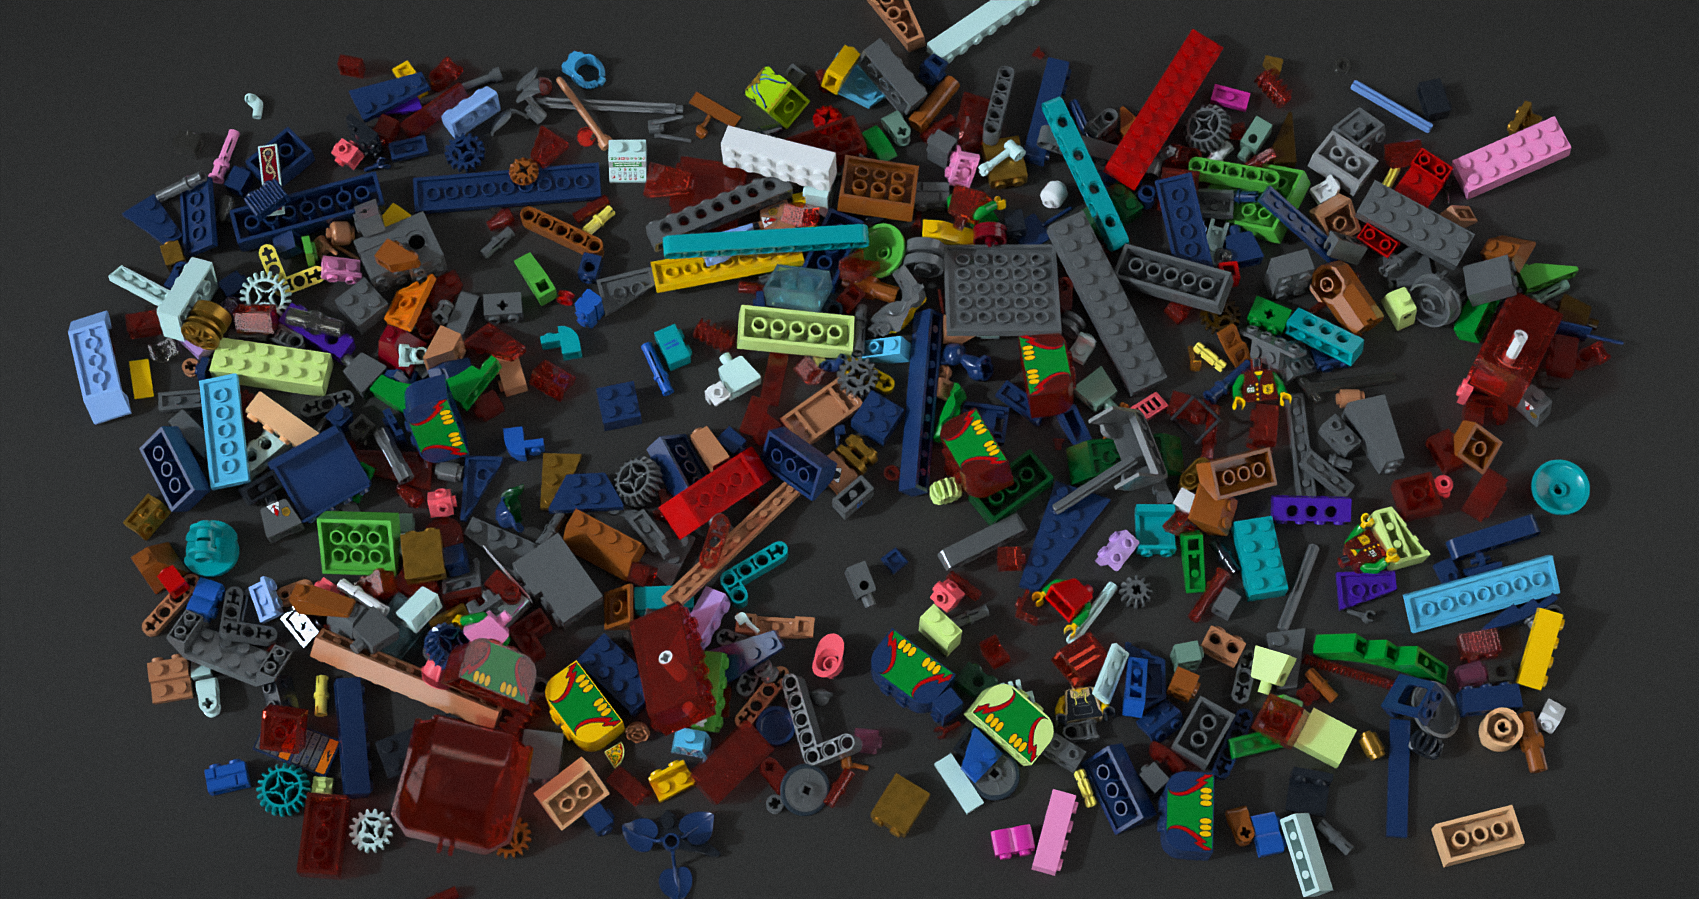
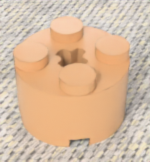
(1510, 726)

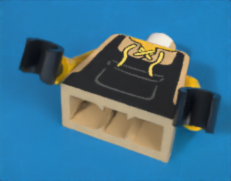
(1080, 706)

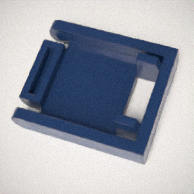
(989, 414)

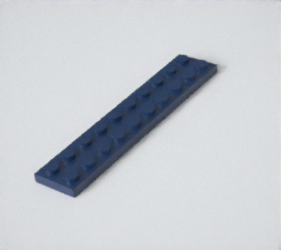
(497, 189)

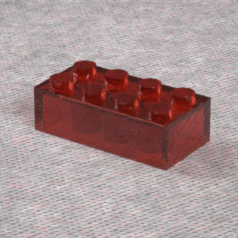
(838, 137)
(730, 762)
(323, 836)

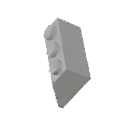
(1343, 161)

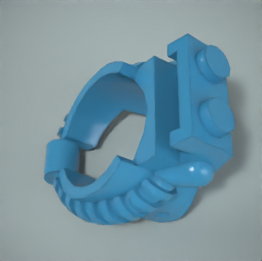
(578, 59)

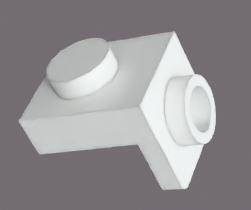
(1325, 190)
(716, 394)
(1550, 716)

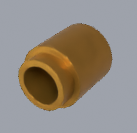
(1372, 745)

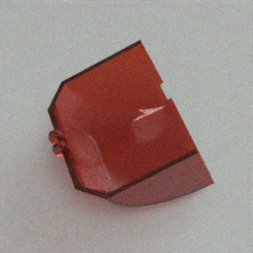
(461, 785)

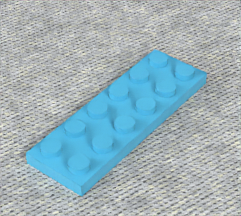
(224, 431)

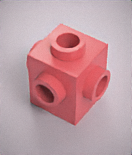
(347, 154)
(441, 503)
(947, 595)

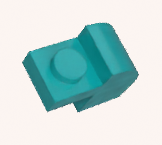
(566, 339)

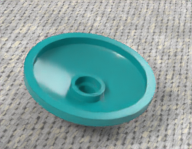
(1567, 479)

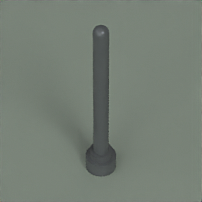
(494, 75)

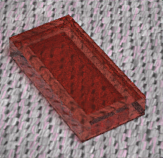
(754, 416)

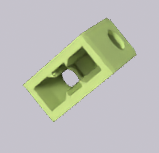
(1400, 305)
(1271, 668)

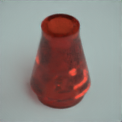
(501, 219)
(411, 496)

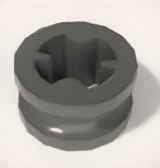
(769, 801)

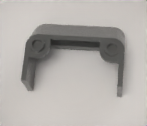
(1132, 437)

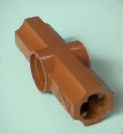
(875, 289)
(1532, 743)

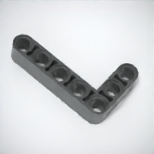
(812, 728)

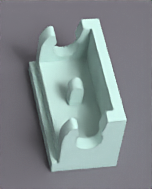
(419, 609)

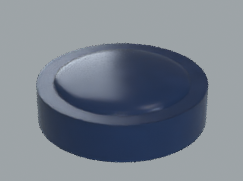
(776, 726)

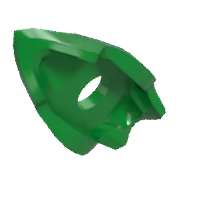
(951, 409)

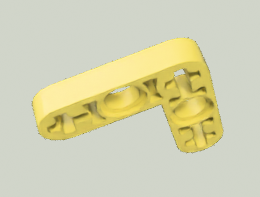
(282, 274)

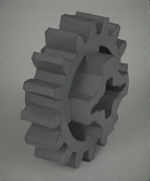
(864, 374)

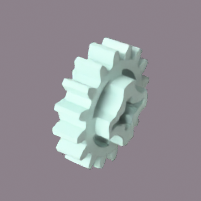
(364, 835)

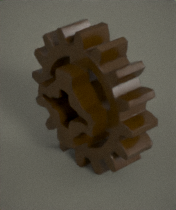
(1226, 319)

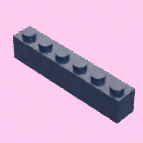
(1052, 86)
(352, 737)

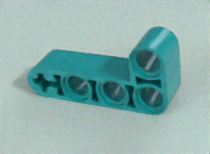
(756, 571)

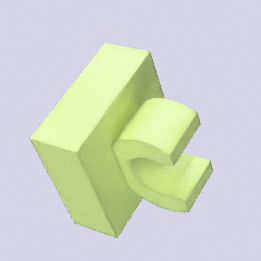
(322, 785)

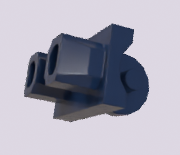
(1482, 566)

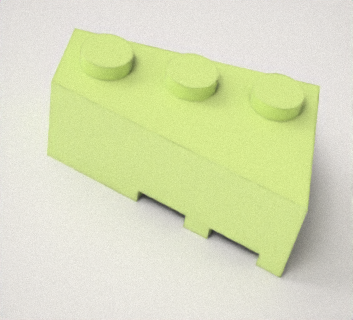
(1392, 533)

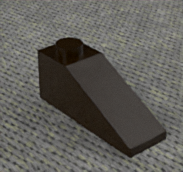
(1285, 145)

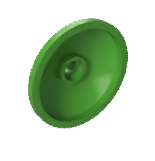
(882, 240)

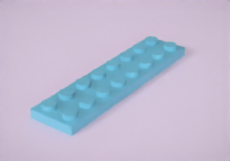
(1481, 593)

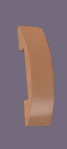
(786, 627)

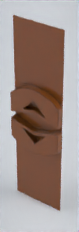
(714, 109)

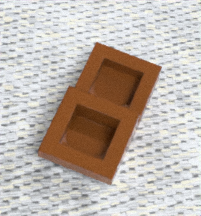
(1233, 345)

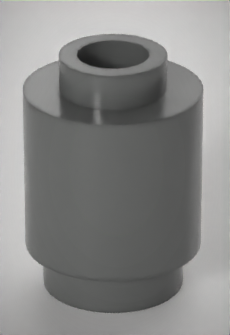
(449, 471)

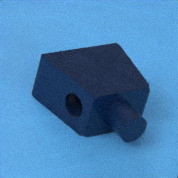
(1243, 247)

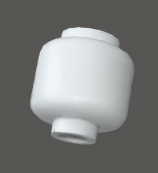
(1054, 194)

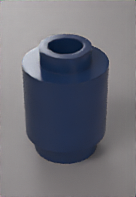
(1147, 196)

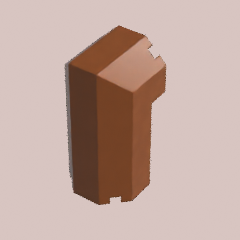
(1346, 297)

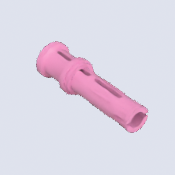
(222, 162)

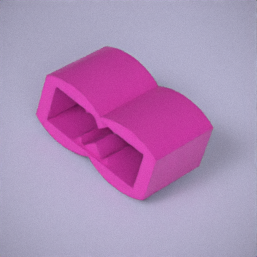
(1012, 841)

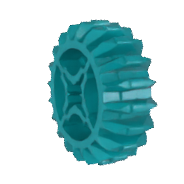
(276, 792)

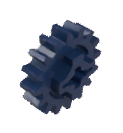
(463, 150)

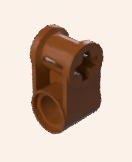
(1239, 822)

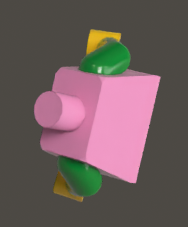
(485, 626)

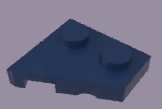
(390, 422)

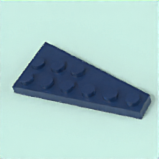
(1059, 535)

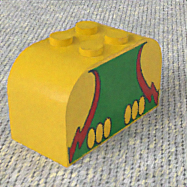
(582, 709)

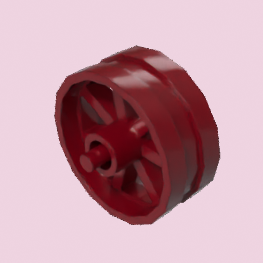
(989, 234)

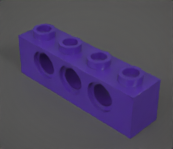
(322, 342)
(1280, 504)

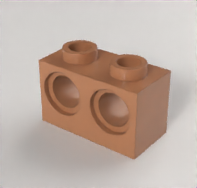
(1220, 650)

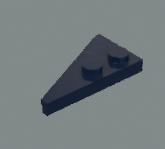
(477, 477)

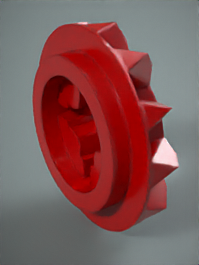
(818, 119)

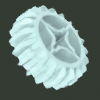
(259, 289)

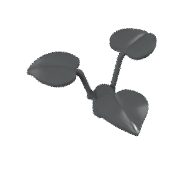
(534, 111)

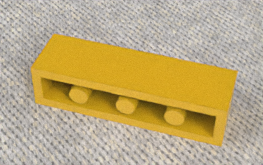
(1539, 648)

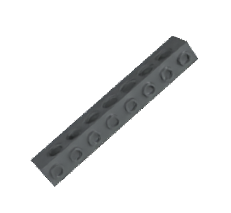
(729, 213)

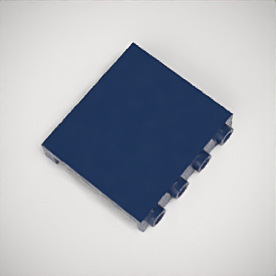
(321, 473)

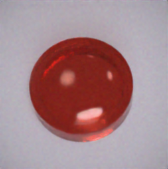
(449, 529)

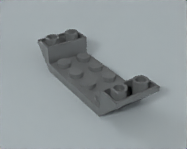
(224, 656)

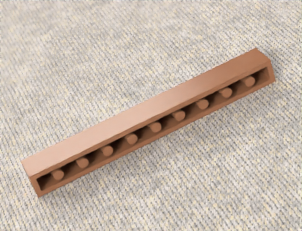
(401, 678)

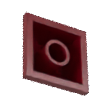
(389, 348)

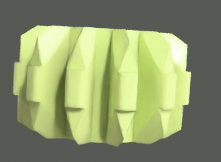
(945, 491)

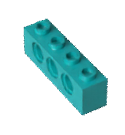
(1324, 336)

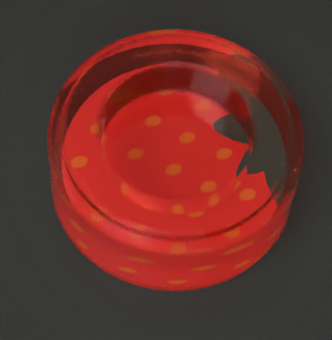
(586, 137)

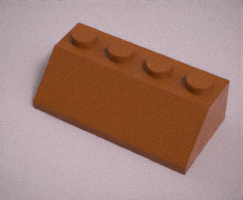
(1237, 473)
(602, 544)

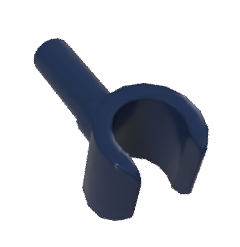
(380, 164)
(839, 431)

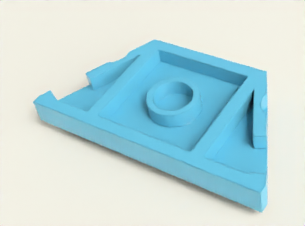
(861, 89)

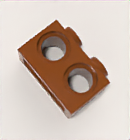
(1183, 685)

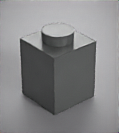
(1226, 603)
(1153, 778)

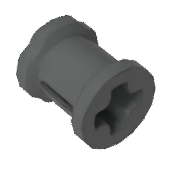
(442, 312)

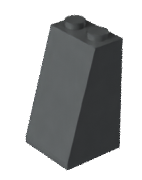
(1375, 428)

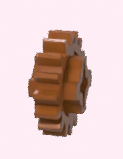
(517, 848)

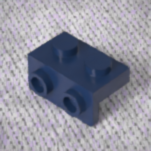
(1161, 721)

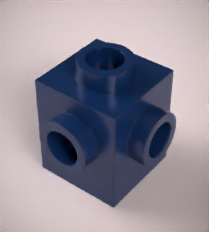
(933, 69)

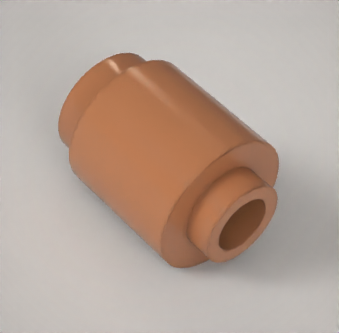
(1348, 395)

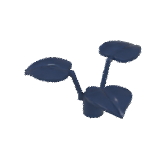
(642, 833)

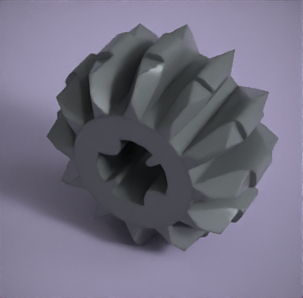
(1130, 586)

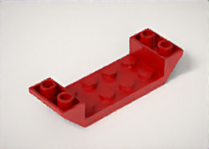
(1419, 184)
(715, 492)

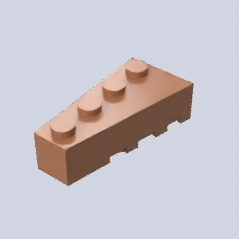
(901, 21)

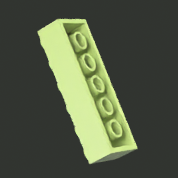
(795, 332)
(273, 366)

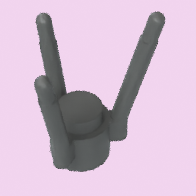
(656, 126)

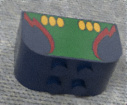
(434, 420)
(909, 673)
(1187, 816)

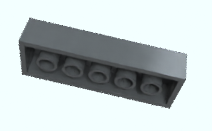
(1414, 225)
(1173, 279)

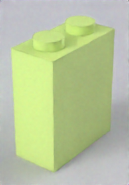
(940, 630)
(1325, 738)

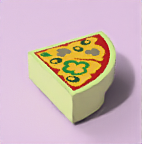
(615, 754)

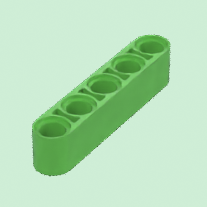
(1243, 174)

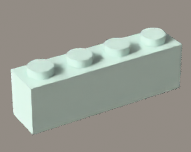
(1306, 855)

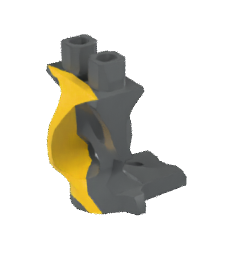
(898, 314)

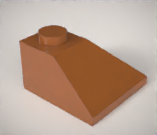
(153, 560)

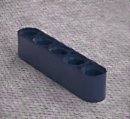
(1493, 537)

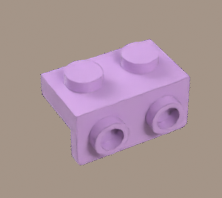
(1117, 550)

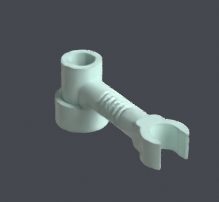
(1011, 149)

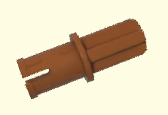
(1321, 685)

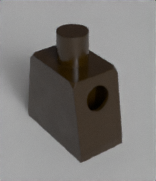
(1576, 312)

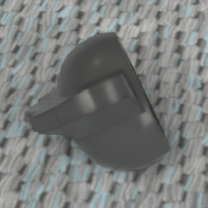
(820, 696)

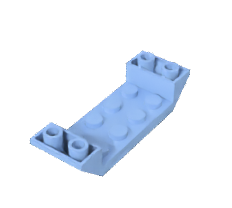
(97, 368)

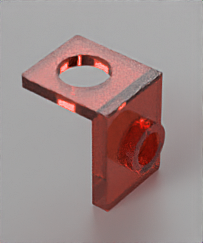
(1022, 615)

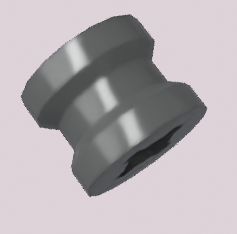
(766, 671)

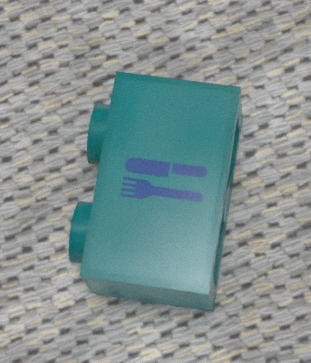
(672, 347)

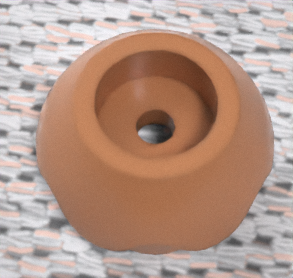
(637, 732)

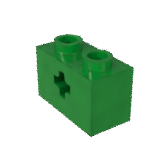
(1277, 313)

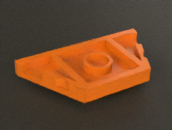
(409, 303)

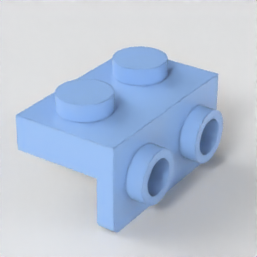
(266, 599)

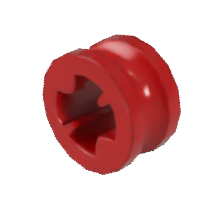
(565, 297)

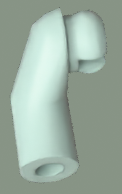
(256, 103)

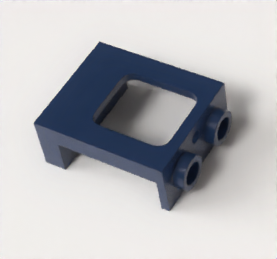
(1400, 691)

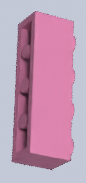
(1053, 832)

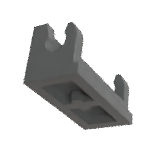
(1345, 247)

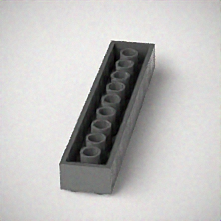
(1106, 304)

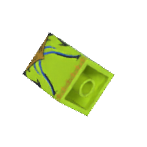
(776, 96)

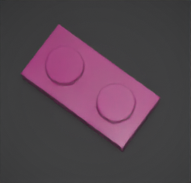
(1230, 98)

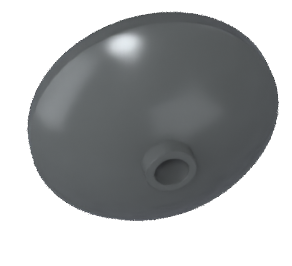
(1446, 716)

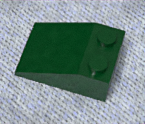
(1125, 203)

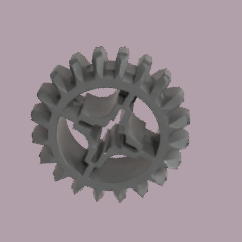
(1213, 118)
(643, 484)

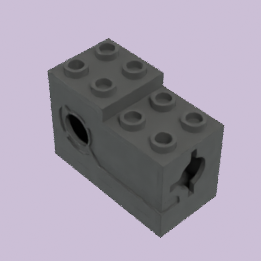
(414, 235)
(558, 580)

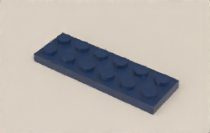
(1183, 219)

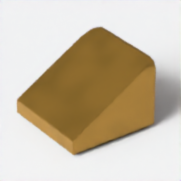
(1273, 62)

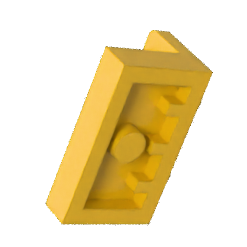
(670, 780)

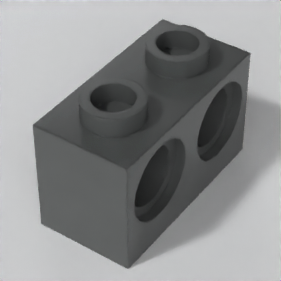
(1064, 753)

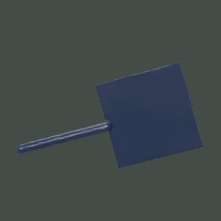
(1035, 230)
(1581, 332)

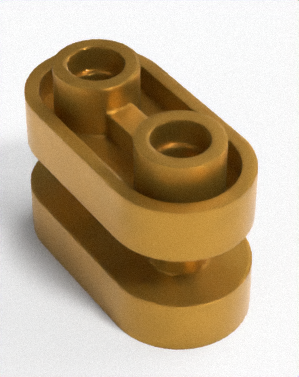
(867, 455)
(1189, 479)

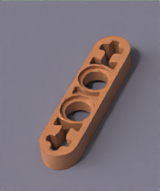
(174, 608)
(760, 697)

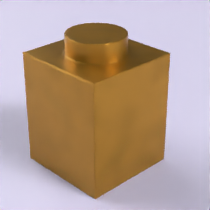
(172, 254)

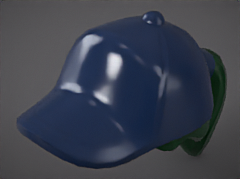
(509, 509)

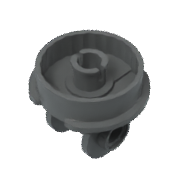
(1437, 299)

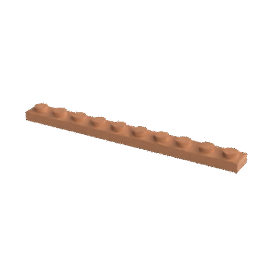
(734, 543)

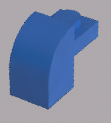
(519, 447)

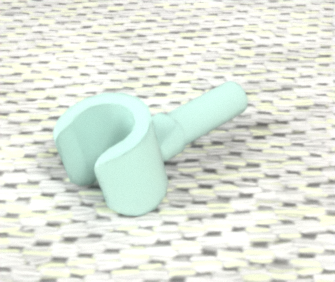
(742, 618)

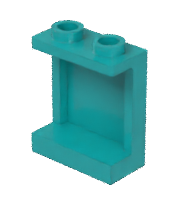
(1150, 532)

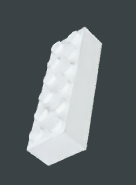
(779, 158)

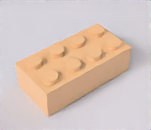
(1477, 836)

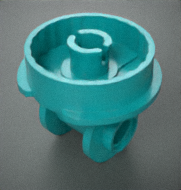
(201, 552)

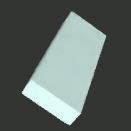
(1110, 673)
(959, 783)

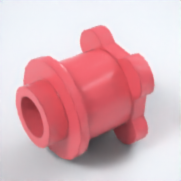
(1444, 491)

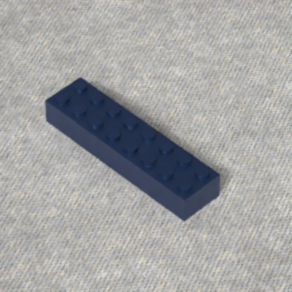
(308, 211)

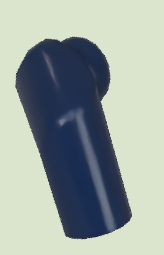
(832, 365)

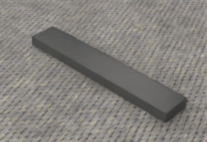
(1299, 443)

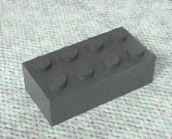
(892, 77)

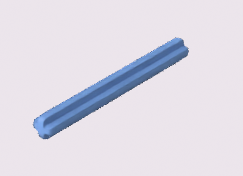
(1391, 106)

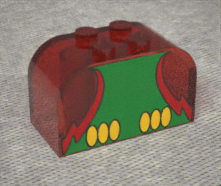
(1047, 374)
(974, 455)
(491, 673)

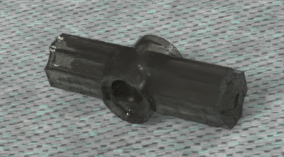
(315, 322)

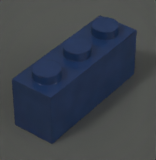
(1487, 698)

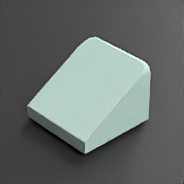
(200, 672)

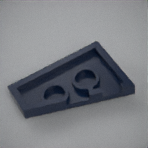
(154, 220)

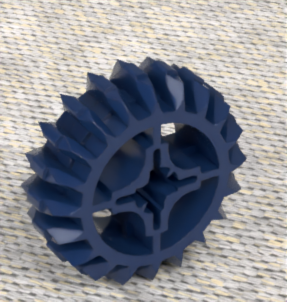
(442, 641)

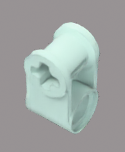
(208, 693)

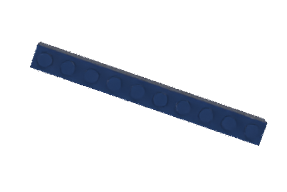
(921, 403)

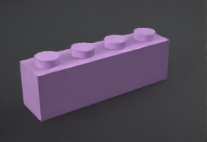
(709, 612)

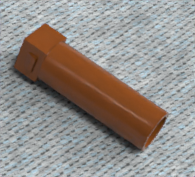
(934, 104)

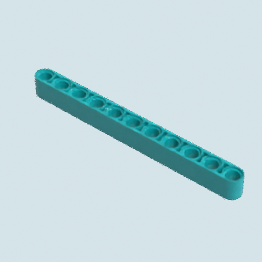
(765, 241)

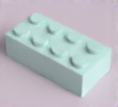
(194, 284)

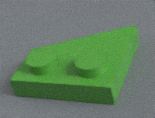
(310, 251)

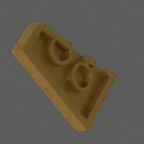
(553, 473)

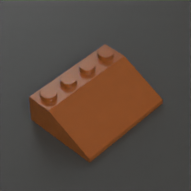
(878, 188)

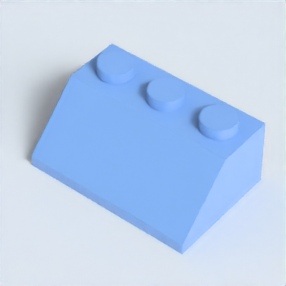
(471, 111)

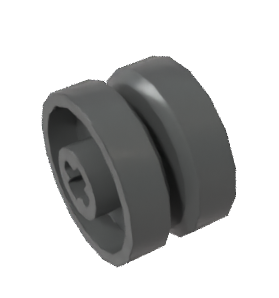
(924, 257)

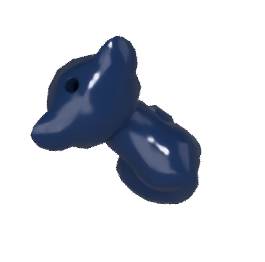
(977, 367)

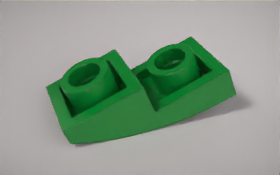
(879, 144)

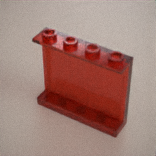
(709, 181)

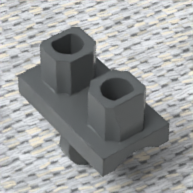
(492, 603)

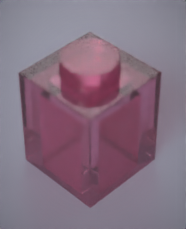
(1470, 674)
(870, 740)

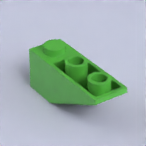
(536, 279)

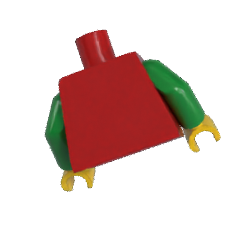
(1069, 599)

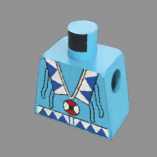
(691, 743)

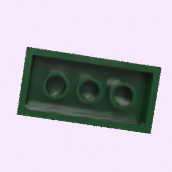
(1029, 479)

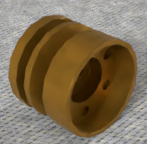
(206, 324)

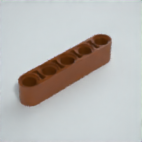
(556, 226)

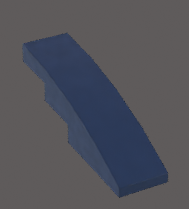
(1513, 616)

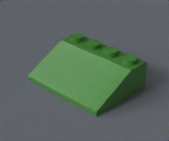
(1260, 221)
(358, 542)

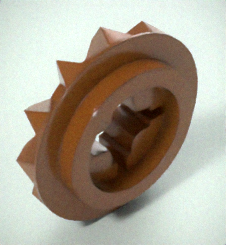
(521, 178)

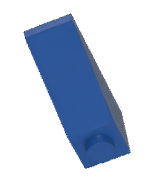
(1135, 687)

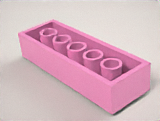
(1511, 158)

